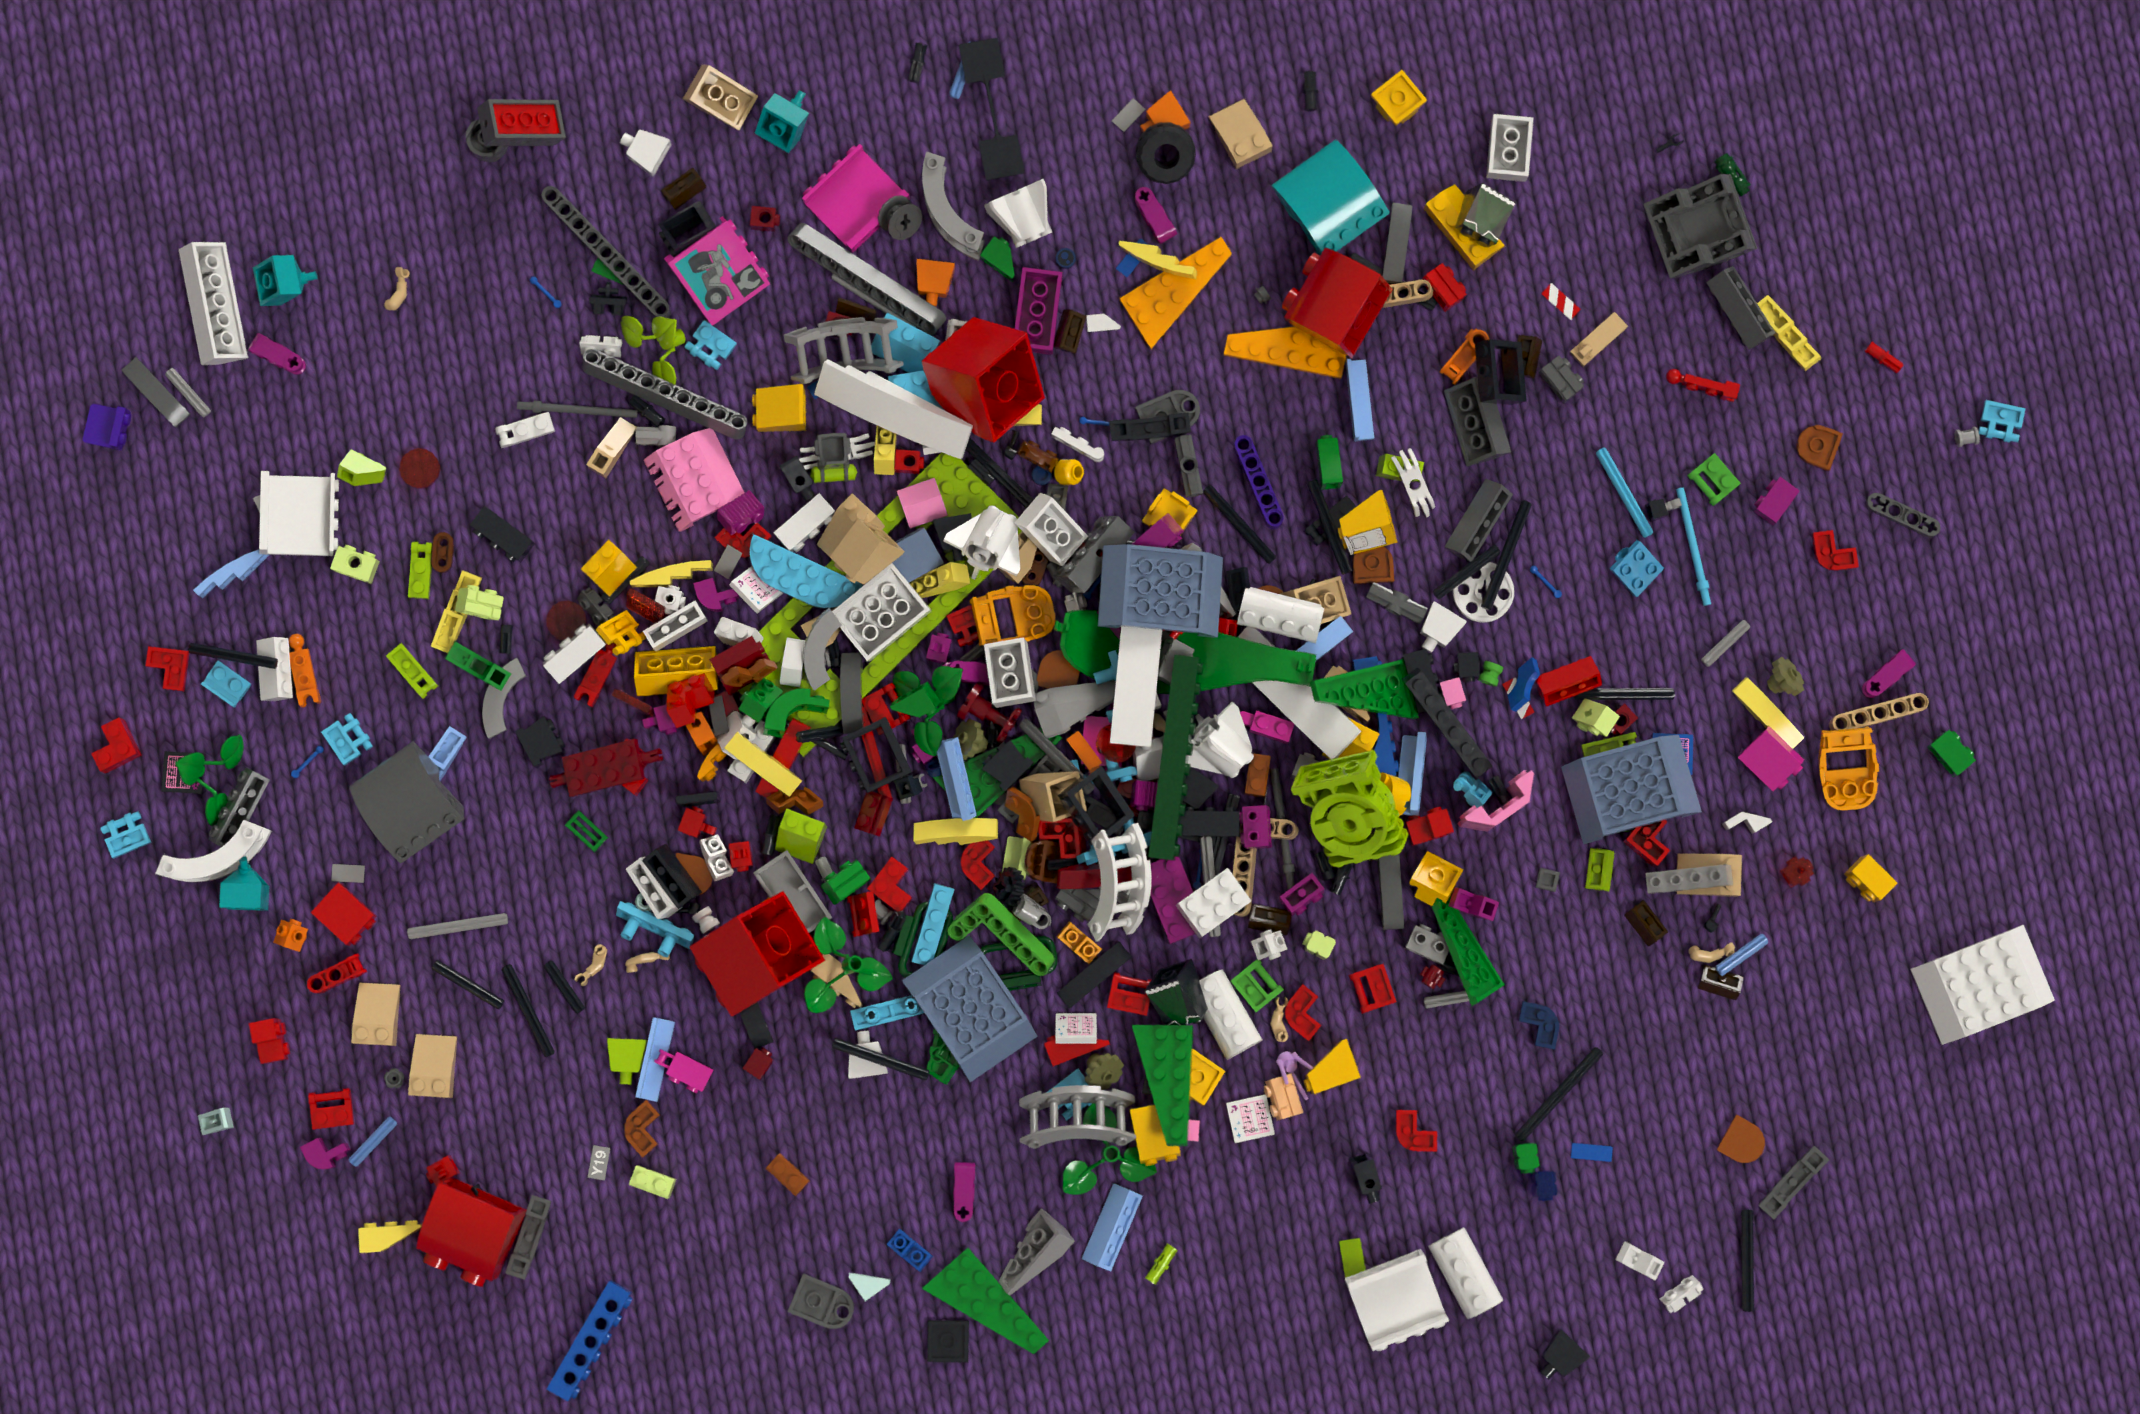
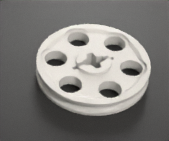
(1475, 597)

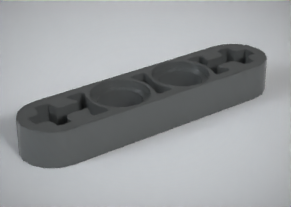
(1904, 511)

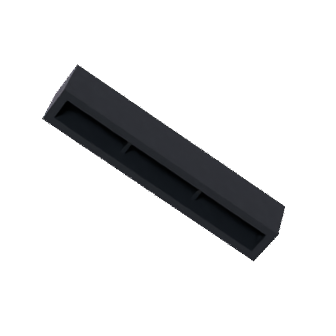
(1447, 722)

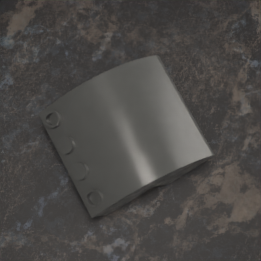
(1700, 226)
(406, 802)

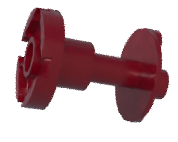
(983, 709)

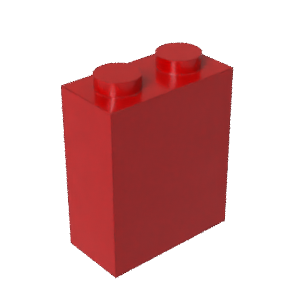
(344, 914)

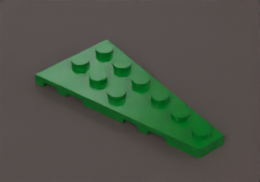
(1369, 689)
(983, 787)
(1469, 958)
(1168, 1066)
(976, 1293)

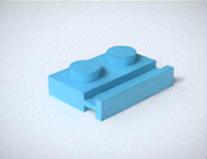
(226, 684)

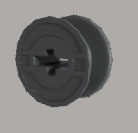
(900, 217)

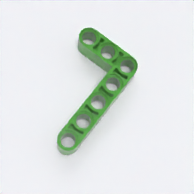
(1007, 928)

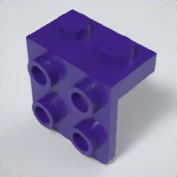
(107, 426)

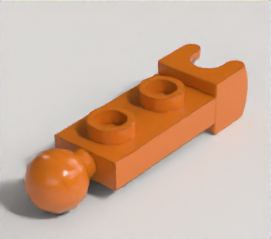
(303, 671)

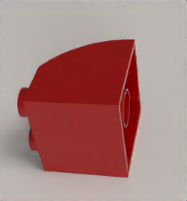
(1337, 301)
(985, 377)
(756, 953)
(469, 1231)

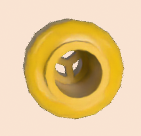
(1068, 472)

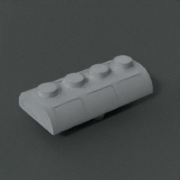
(784, 875)

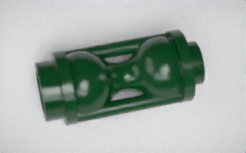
(1727, 165)

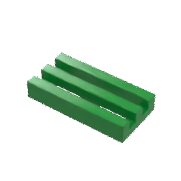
(599, 842)

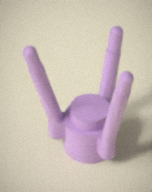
(1288, 1063)

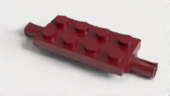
(604, 767)

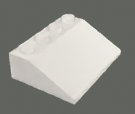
(880, 612)

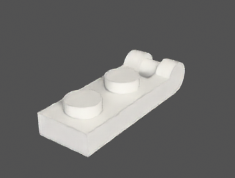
(525, 429)
(1079, 444)

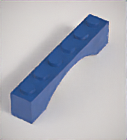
(1384, 746)

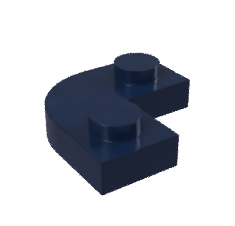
(1545, 1020)

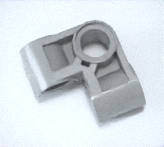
(1030, 912)

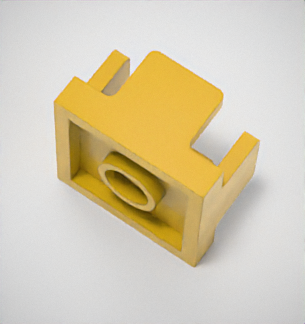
(1398, 98)
(1173, 504)
(1435, 879)
(1204, 1078)

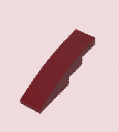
(1087, 876)

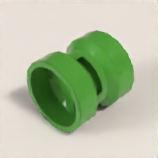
(1490, 673)

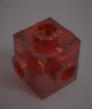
(1792, 876)

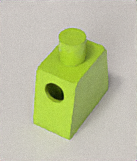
(626, 1057)

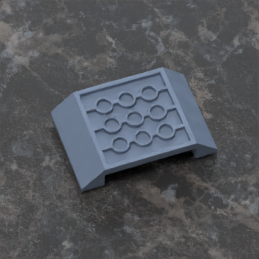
(1160, 589)
(1630, 787)
(970, 1008)

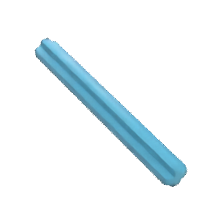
(1624, 492)

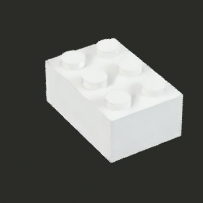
(1509, 147)
(1051, 529)
(573, 652)
(1009, 672)
(1213, 903)

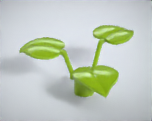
(665, 333)

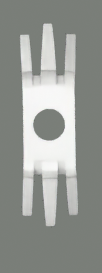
(854, 449)
(1409, 474)

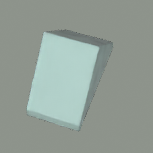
(215, 1121)
(867, 1284)

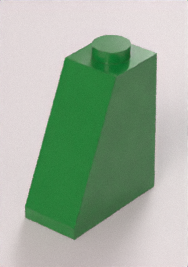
(1329, 463)

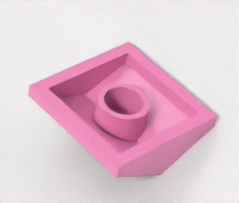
(922, 503)

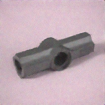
(1191, 478)
(1396, 603)

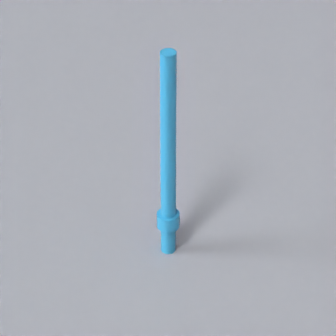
(1702, 584)

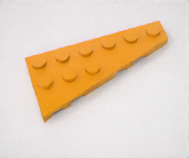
(1165, 297)
(1286, 349)

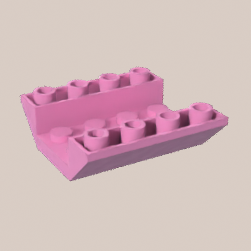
(1519, 789)

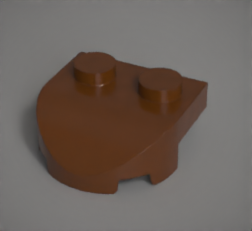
(1032, 453)
(1036, 860)

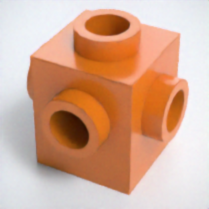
(290, 934)

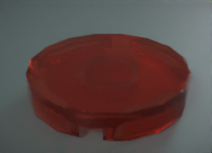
(419, 468)
(565, 619)
(1112, 751)

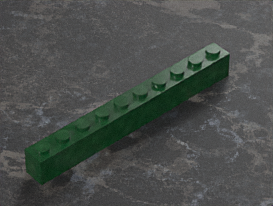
(1174, 757)

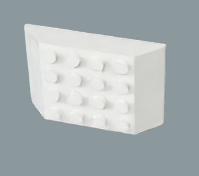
(1982, 985)

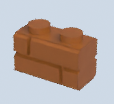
(1257, 776)
(788, 1174)

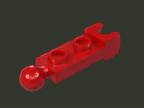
(1727, 391)
(597, 675)

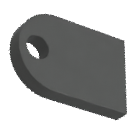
(1169, 404)
(819, 1302)

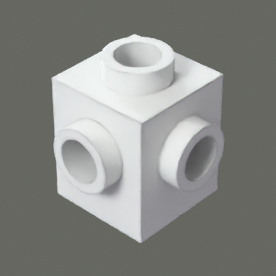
(664, 594)
(1269, 945)

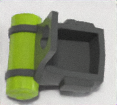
(833, 459)

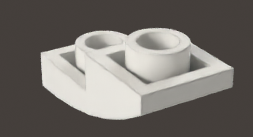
(715, 858)

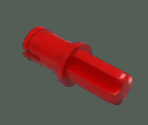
(1884, 357)

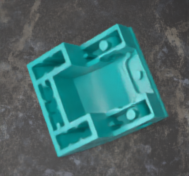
(1330, 198)

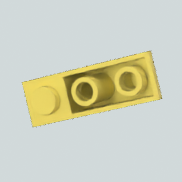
(884, 452)
(942, 580)
(381, 1238)

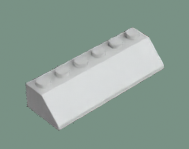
(213, 302)

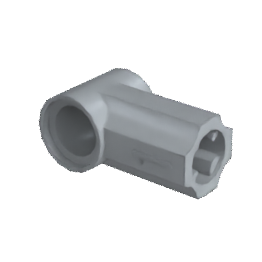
(656, 436)

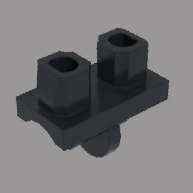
(598, 301)

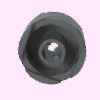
(476, 144)

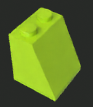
(800, 836)

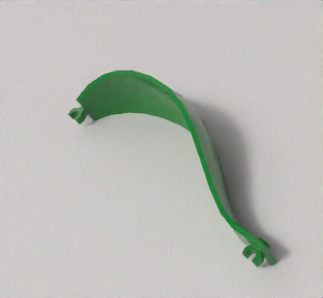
(1225, 659)

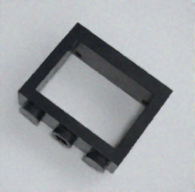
(683, 222)
(1512, 369)
(894, 745)
(1109, 793)

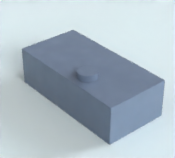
(919, 555)

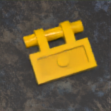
(616, 628)

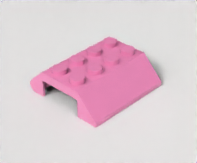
(694, 477)

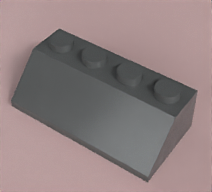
(1476, 424)

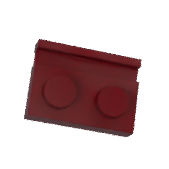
(873, 813)

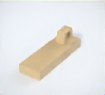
(1598, 339)

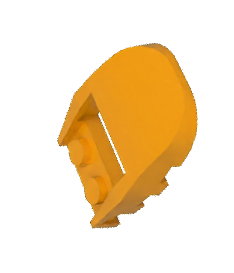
(1030, 608)
(1848, 786)

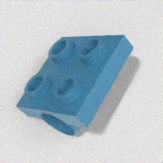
(1636, 568)

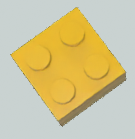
(1870, 879)

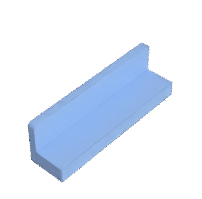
(1359, 400)
(1412, 768)
(956, 779)
(651, 1072)
(1112, 1227)

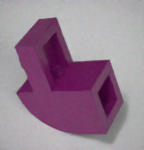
(710, 598)
(1473, 904)
(319, 1156)

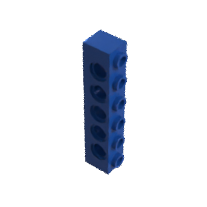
(558, 1384)

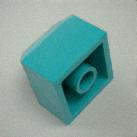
(782, 121)
(280, 280)
(244, 889)

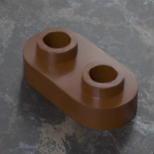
(442, 553)
(1038, 568)

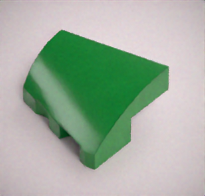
(942, 1062)

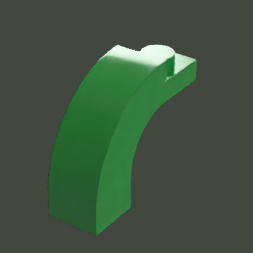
(477, 666)
(788, 704)

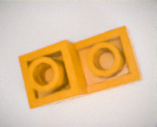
(708, 768)
(1079, 942)

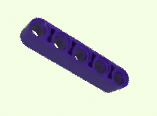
(1258, 472)

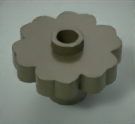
(1785, 678)
(971, 738)
(1103, 1070)

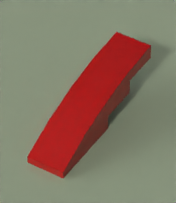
(785, 753)

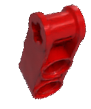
(349, 968)

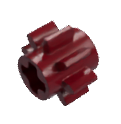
(1432, 976)

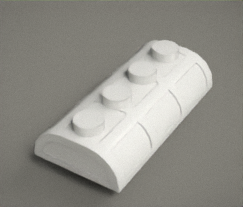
(1280, 614)
(1227, 1016)
(1465, 1273)

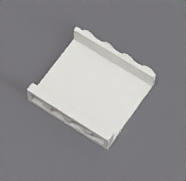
(298, 515)
(1396, 1300)

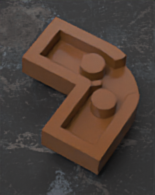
(738, 675)
(803, 799)
(1028, 820)
(635, 1128)

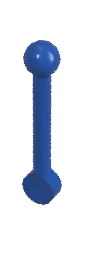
(557, 304)
(1083, 420)
(1557, 593)
(1087, 595)
(296, 773)
(1197, 884)

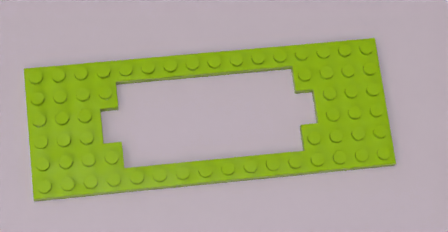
(961, 494)

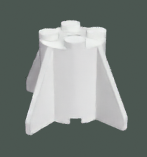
(1022, 213)
(988, 541)
(1221, 743)

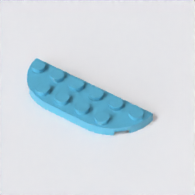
(799, 575)

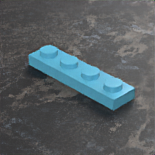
(932, 924)

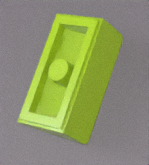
(1599, 869)
(1352, 1256)

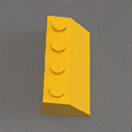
(1444, 211)
(661, 668)

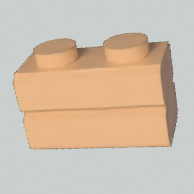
(1283, 1097)

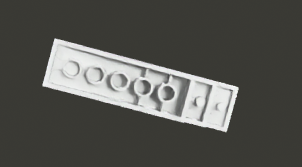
(893, 408)
(1135, 686)
(1319, 721)

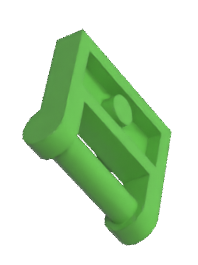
(1718, 474)
(1250, 988)

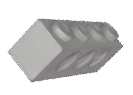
(1689, 879)

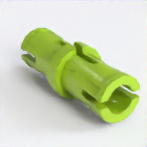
(1161, 1263)

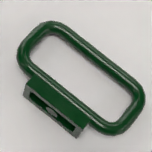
(907, 934)
(1025, 978)

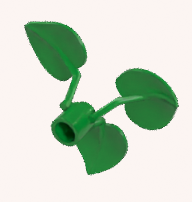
(946, 681)
(192, 768)
(870, 977)
(1080, 1178)

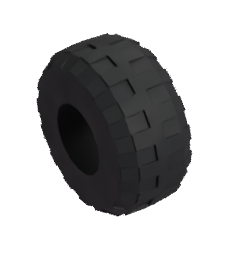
(1168, 171)

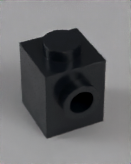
(1467, 666)

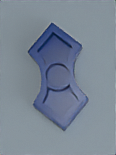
(1526, 677)

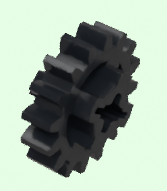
(1009, 887)

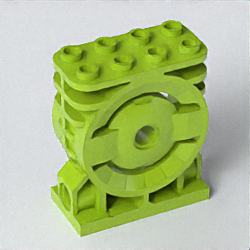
(1359, 805)

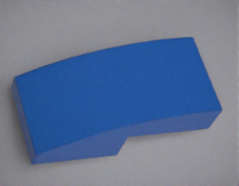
(909, 1250)

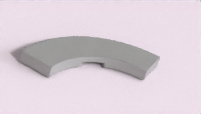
(815, 648)
(494, 700)

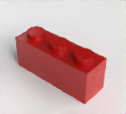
(1568, 681)

